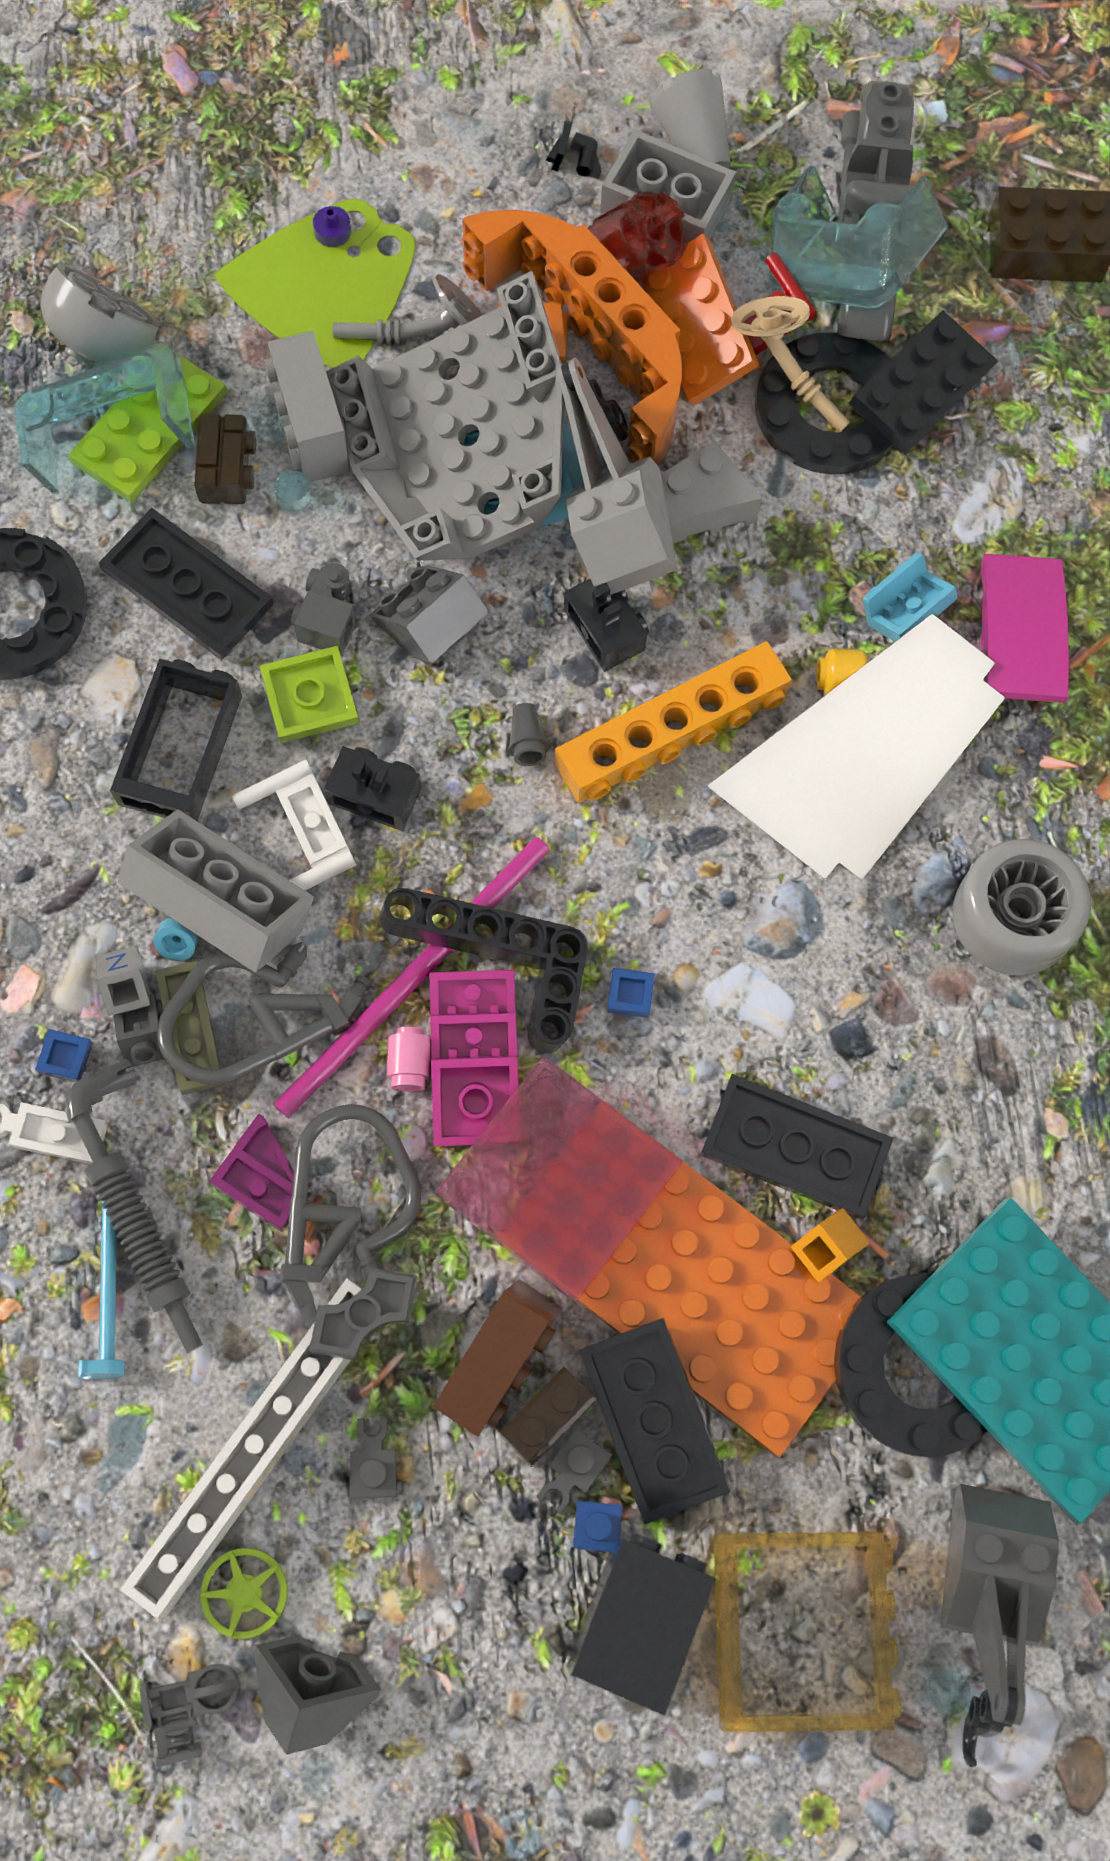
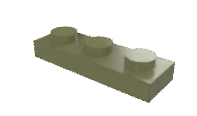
(193, 1026)

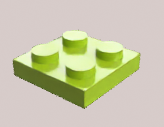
(309, 694)

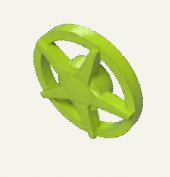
(243, 1593)

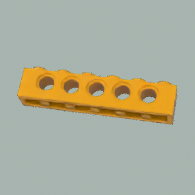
(755, 668)

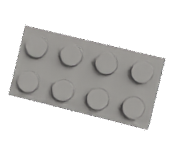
(215, 890)

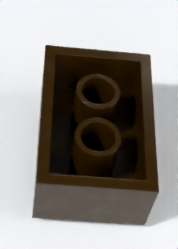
(1050, 234)

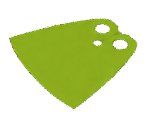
(303, 286)

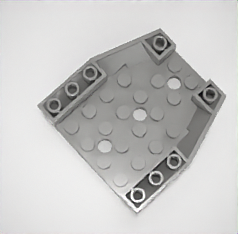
(411, 427)

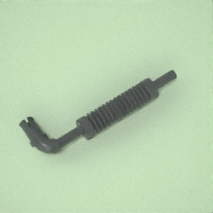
(125, 1205)

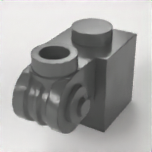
(324, 616)

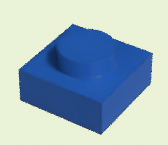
(630, 992)
(64, 1056)
(597, 1526)

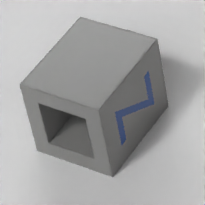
(122, 980)

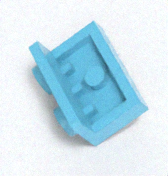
(907, 598)

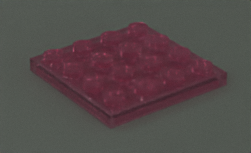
(559, 1178)

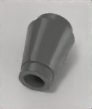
(527, 736)

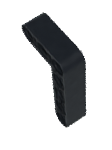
(502, 947)

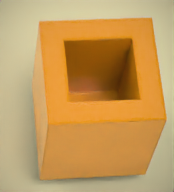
(830, 1244)

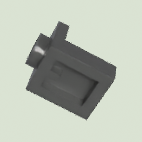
(138, 1033)

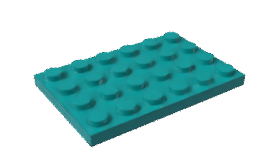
(1023, 1352)

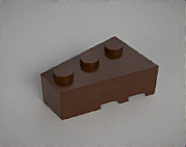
(498, 1358)

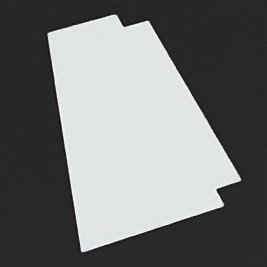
(867, 752)

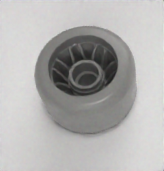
(1040, 885)

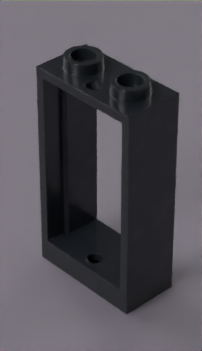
(160, 801)

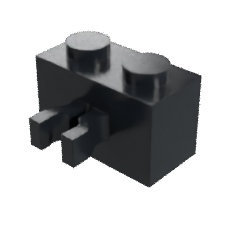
(606, 623)
(373, 787)

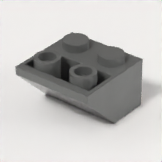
(429, 612)

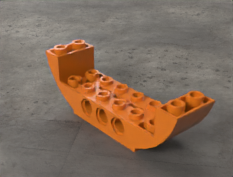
(599, 304)

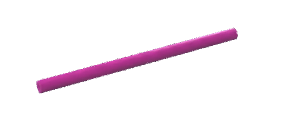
(402, 987)

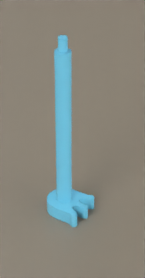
(107, 1365)

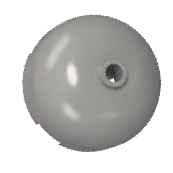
(93, 317)

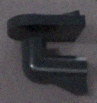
(588, 160)

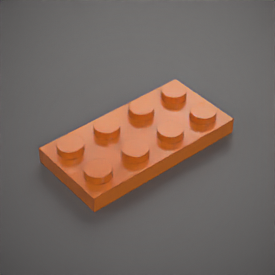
(702, 306)

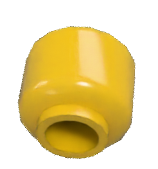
(837, 667)

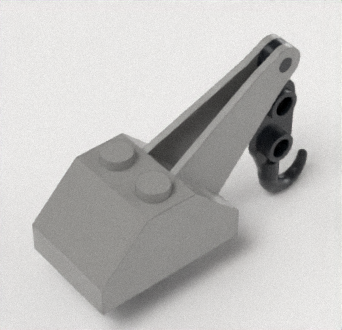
(620, 515)

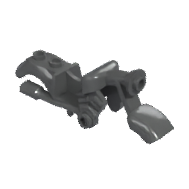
(875, 172)

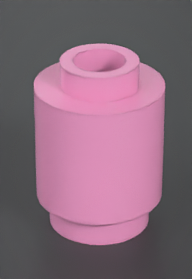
(408, 1059)

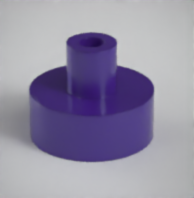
(332, 226)

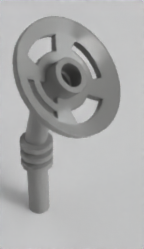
(457, 311)

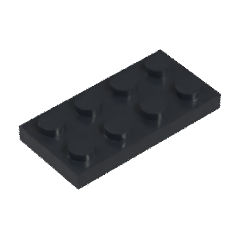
(923, 382)
(186, 583)
(797, 1146)
(654, 1421)

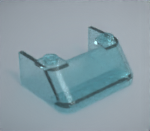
(849, 261)
(94, 387)

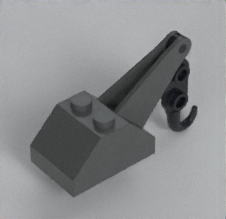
(998, 1590)

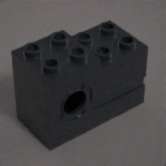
(641, 1623)

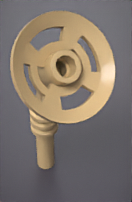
(771, 327)

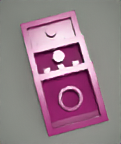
(1025, 627)
(471, 1051)

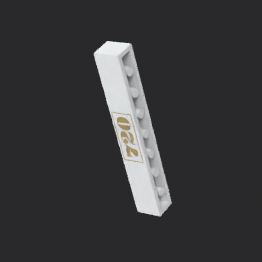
(235, 1474)

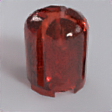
(643, 233)

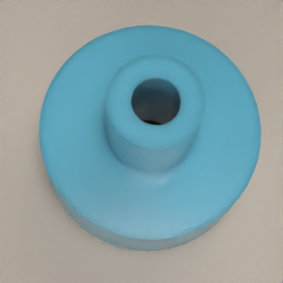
(175, 940)

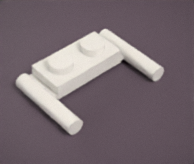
(310, 819)

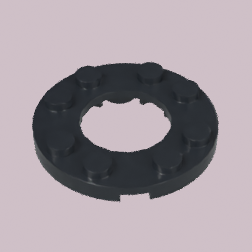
(787, 429)
(64, 606)
(868, 1394)

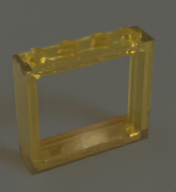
(728, 1634)

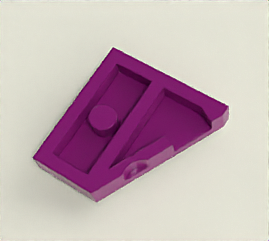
(258, 1175)

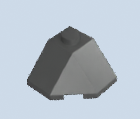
(309, 1693)

